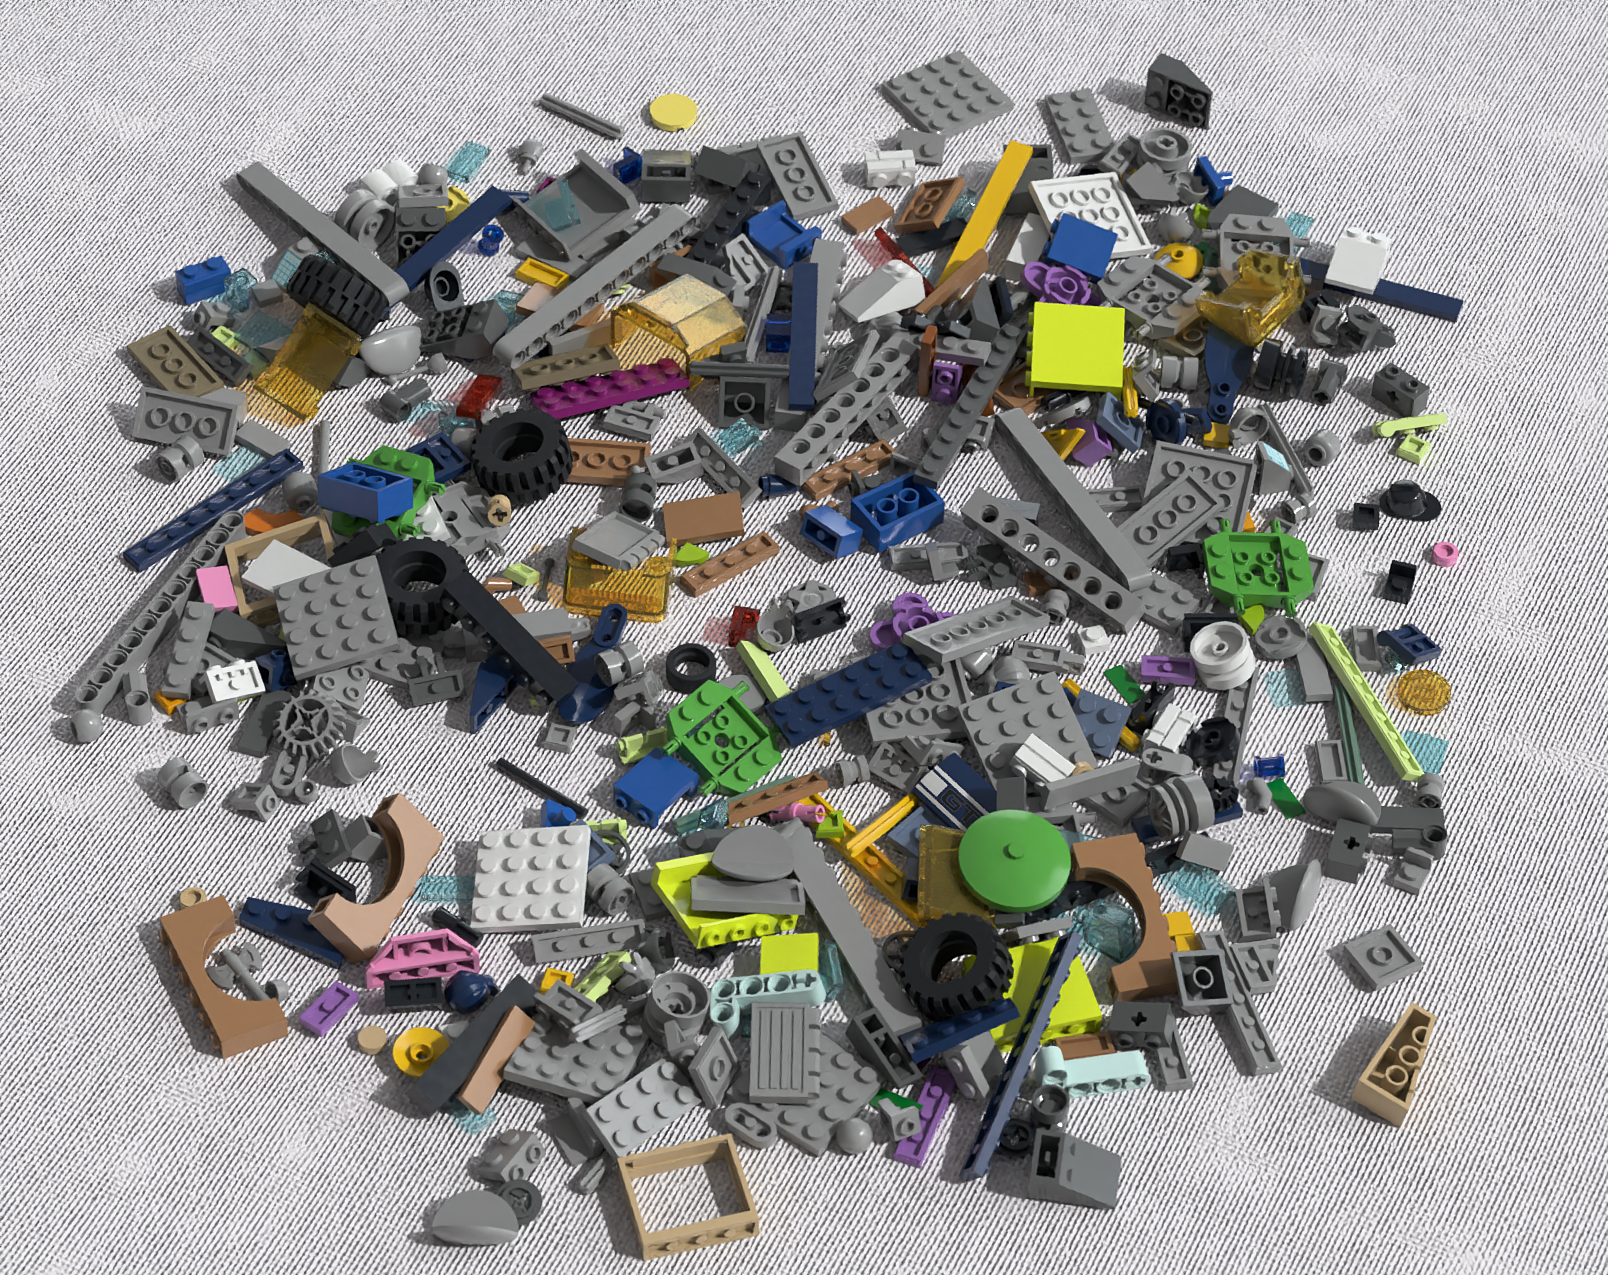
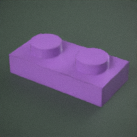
(1167, 669)
(328, 1009)

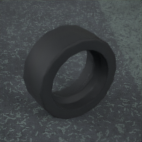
(690, 653)

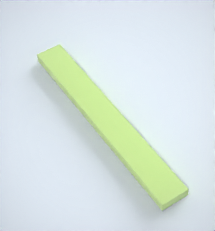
(1366, 702)

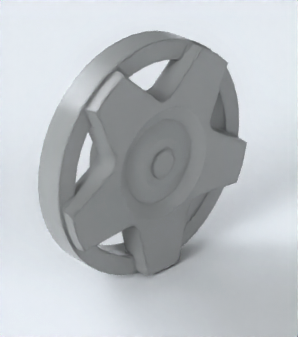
(810, 595)

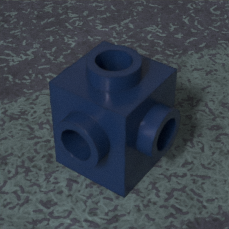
(276, 670)

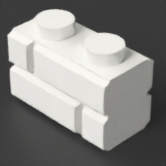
(889, 168)
(1169, 730)
(1040, 763)

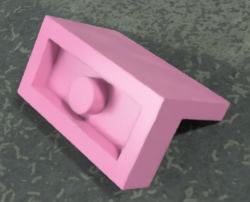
(217, 588)

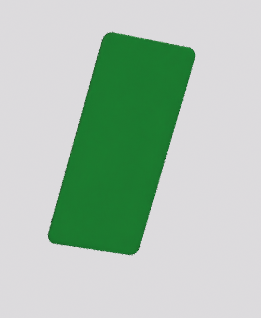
(1124, 684)
(1285, 799)
(896, 1099)

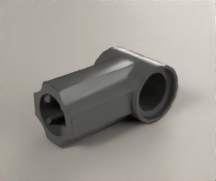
(1329, 378)
(401, 403)
(1430, 840)

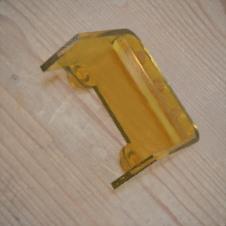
(641, 592)

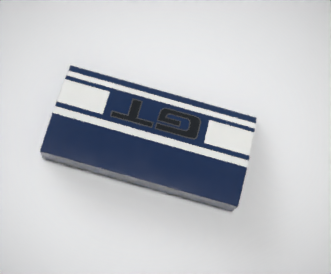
(956, 793)

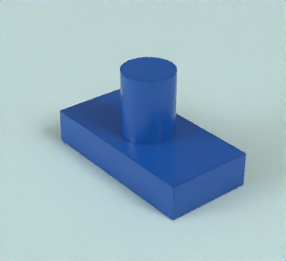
(1216, 181)
(555, 814)

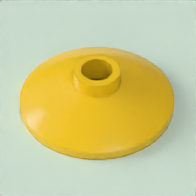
(1186, 259)
(415, 1043)

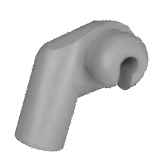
(1263, 792)

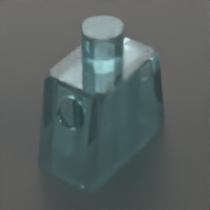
(1108, 928)

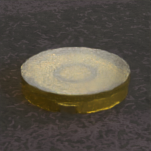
(1424, 692)

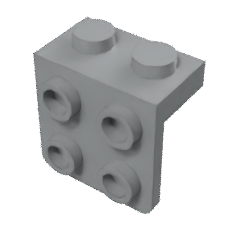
(344, 684)
(974, 1064)

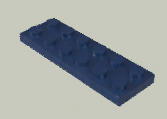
(848, 694)

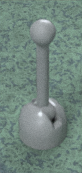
(435, 364)

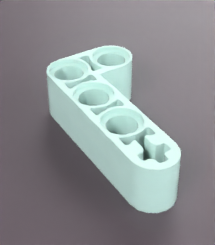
(735, 995)
(1091, 1074)

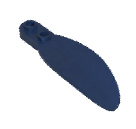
(1226, 367)
(592, 694)

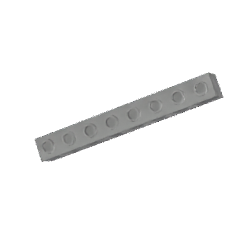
(845, 411)
(983, 504)

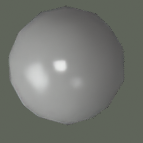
(432, 174)
(86, 725)
(854, 1135)

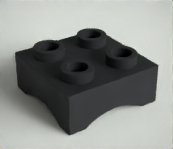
(363, 545)

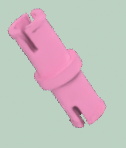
(805, 813)

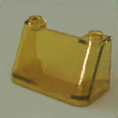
(1259, 299)
(308, 363)
(939, 879)

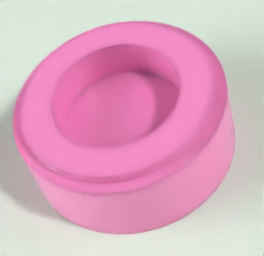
(1444, 554)

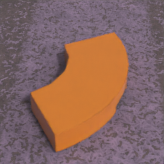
(260, 521)

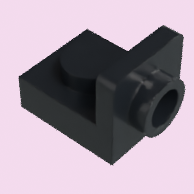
(1186, 557)
(1400, 582)

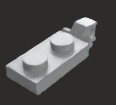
(1048, 657)

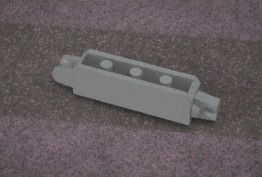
(539, 624)

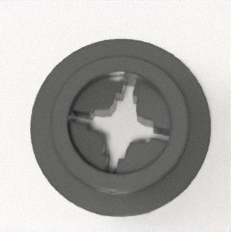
(520, 1189)

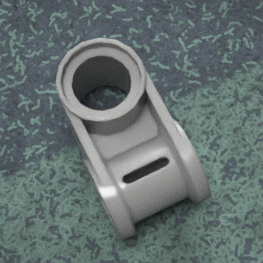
(1165, 766)

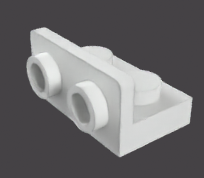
(236, 681)

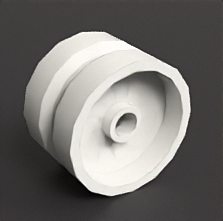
(1222, 655)

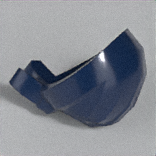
(469, 991)

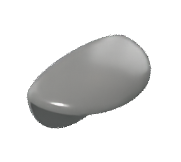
(392, 349)
(1343, 801)
(754, 854)
(1296, 892)
(475, 1219)

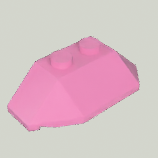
(421, 956)

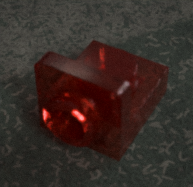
(742, 619)

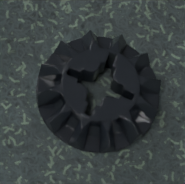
(1228, 795)
(1026, 1142)

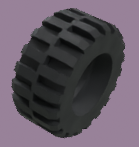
(336, 294)
(518, 434)
(419, 561)
(941, 943)

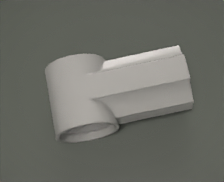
(137, 698)

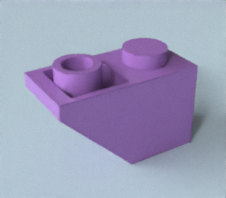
(946, 382)
(1092, 445)

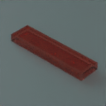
(897, 254)
(479, 396)

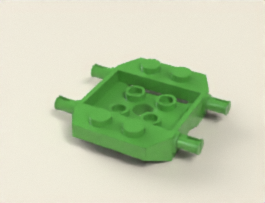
(402, 463)
(1233, 555)
(733, 724)

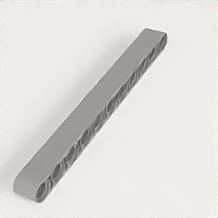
(311, 223)
(594, 286)
(1073, 500)
(158, 616)

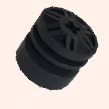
(1281, 367)

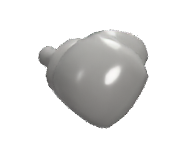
(530, 152)

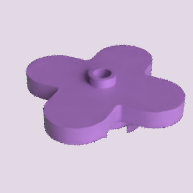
(1058, 284)
(909, 613)

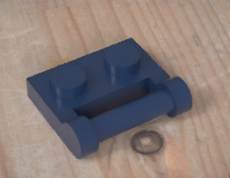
(444, 456)
(1413, 647)

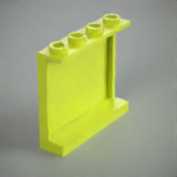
(1075, 348)
(709, 928)
(1073, 1014)

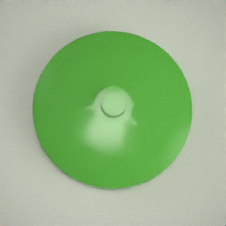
(1014, 861)

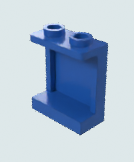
(781, 236)
(1080, 246)
(653, 787)

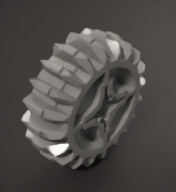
(293, 735)

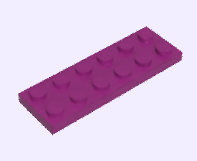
(610, 389)

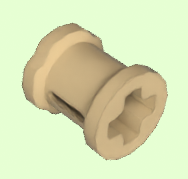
(493, 514)

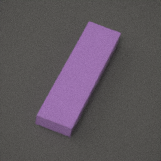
(935, 1099)

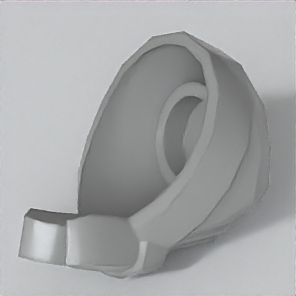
(1173, 227)
(884, 325)
(1247, 426)
(774, 628)
(1006, 669)
(352, 765)
(637, 977)

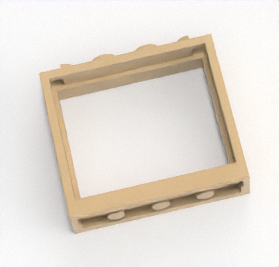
(252, 547)
(697, 1234)

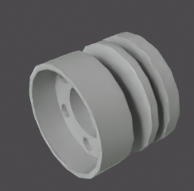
(1180, 806)
(677, 998)

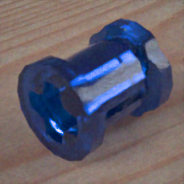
(485, 243)
(1262, 771)

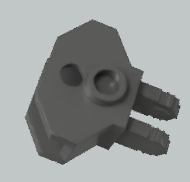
(1365, 330)

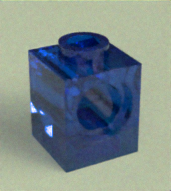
(778, 333)

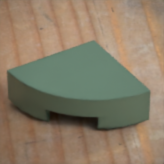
(258, 361)

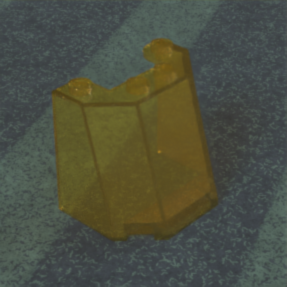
(682, 315)

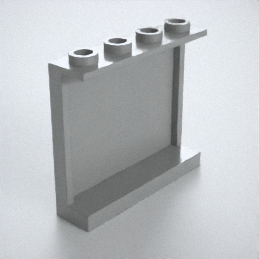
(600, 202)

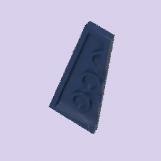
(290, 926)
(955, 1030)

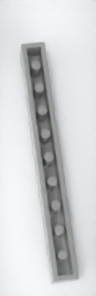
(830, 260)
(840, 922)

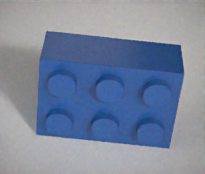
(365, 492)
(896, 511)

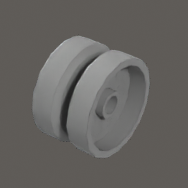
(1166, 148)
(366, 219)

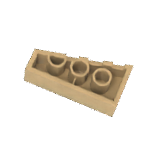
(1393, 1072)

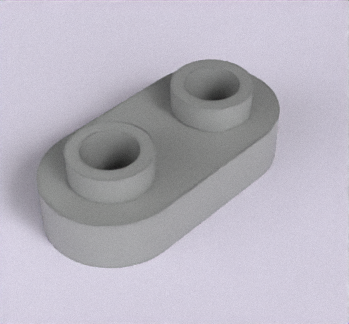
(286, 775)
(752, 1125)

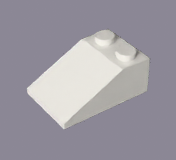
(1359, 260)
(884, 291)

